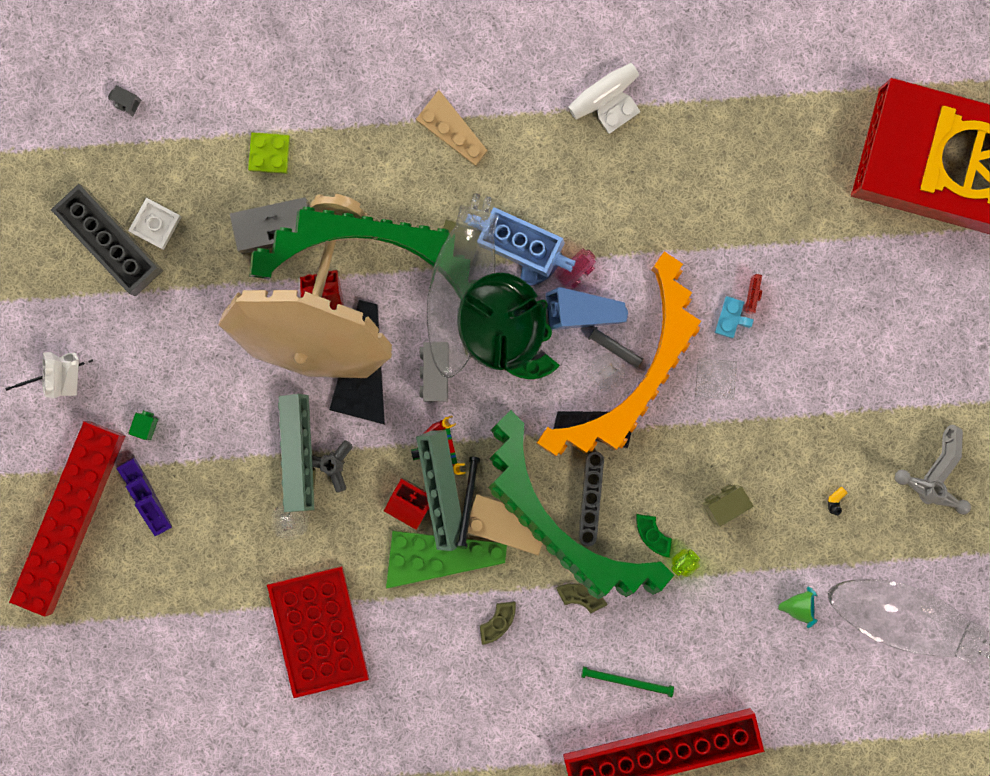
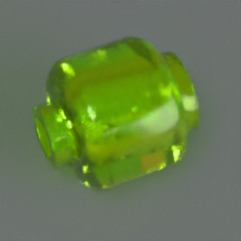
(685, 563)

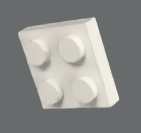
(155, 223)

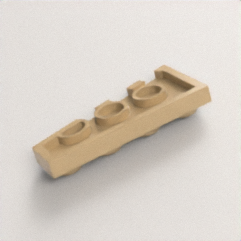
(448, 126)

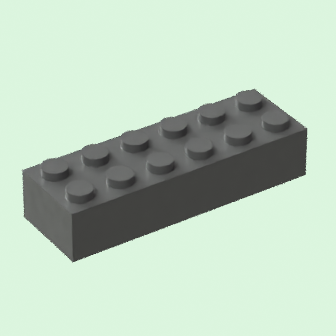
(107, 240)

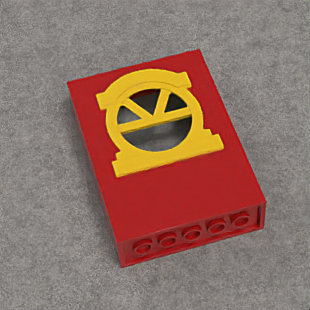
(905, 149)

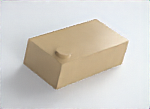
(496, 523)

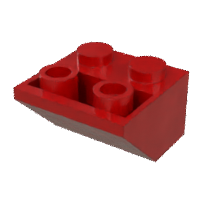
(331, 290)
(408, 503)

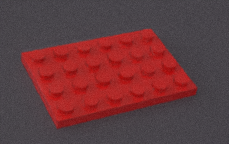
(318, 632)

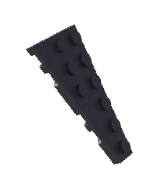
(361, 396)

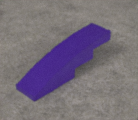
(144, 496)

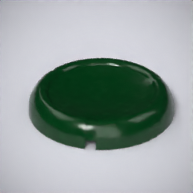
(501, 322)

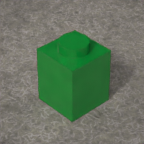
(143, 425)

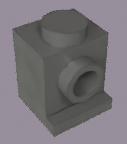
(124, 100)

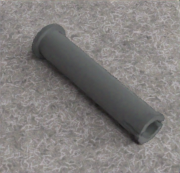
(616, 348)

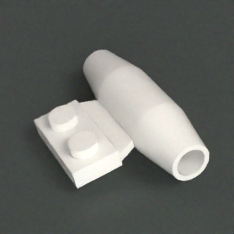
(608, 99)

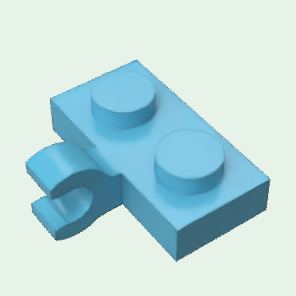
(730, 318)

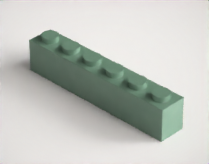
(296, 453)
(440, 488)

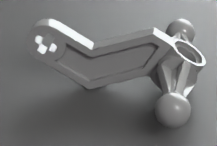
(932, 487)

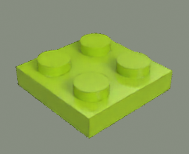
(269, 153)

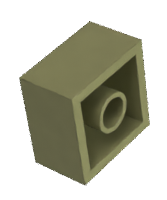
(727, 504)

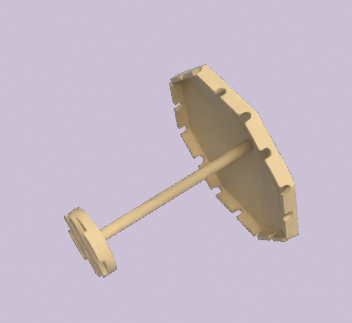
(305, 331)

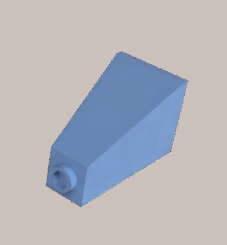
(577, 309)

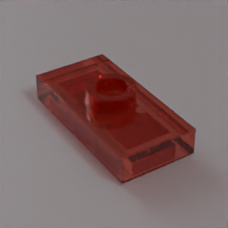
(754, 294)

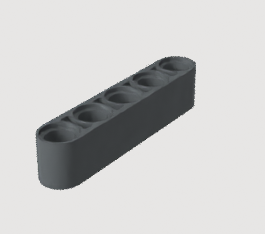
(594, 507)

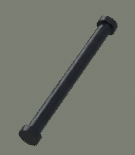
(474, 461)

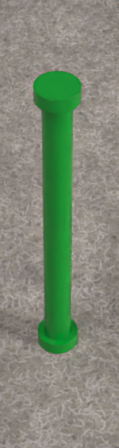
(627, 681)

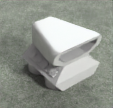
(60, 375)

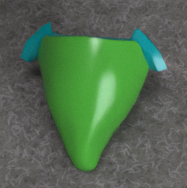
(801, 607)

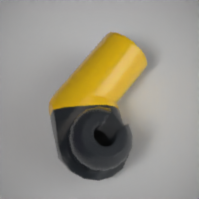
(834, 501)

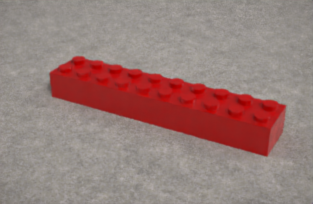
(67, 518)
(672, 749)

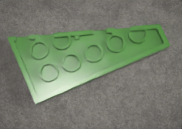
(417, 558)

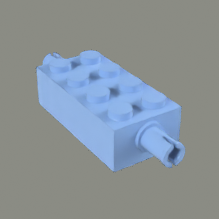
(529, 244)

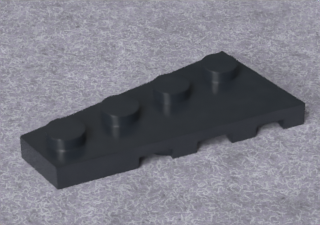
(568, 419)

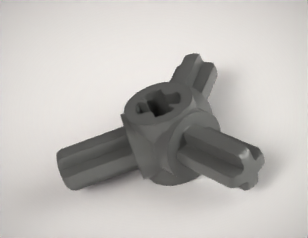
(338, 460)

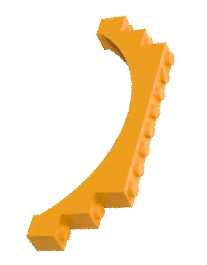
(675, 333)

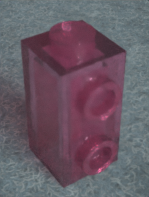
(584, 265)

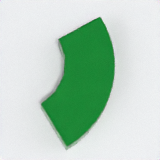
(536, 368)
(652, 536)

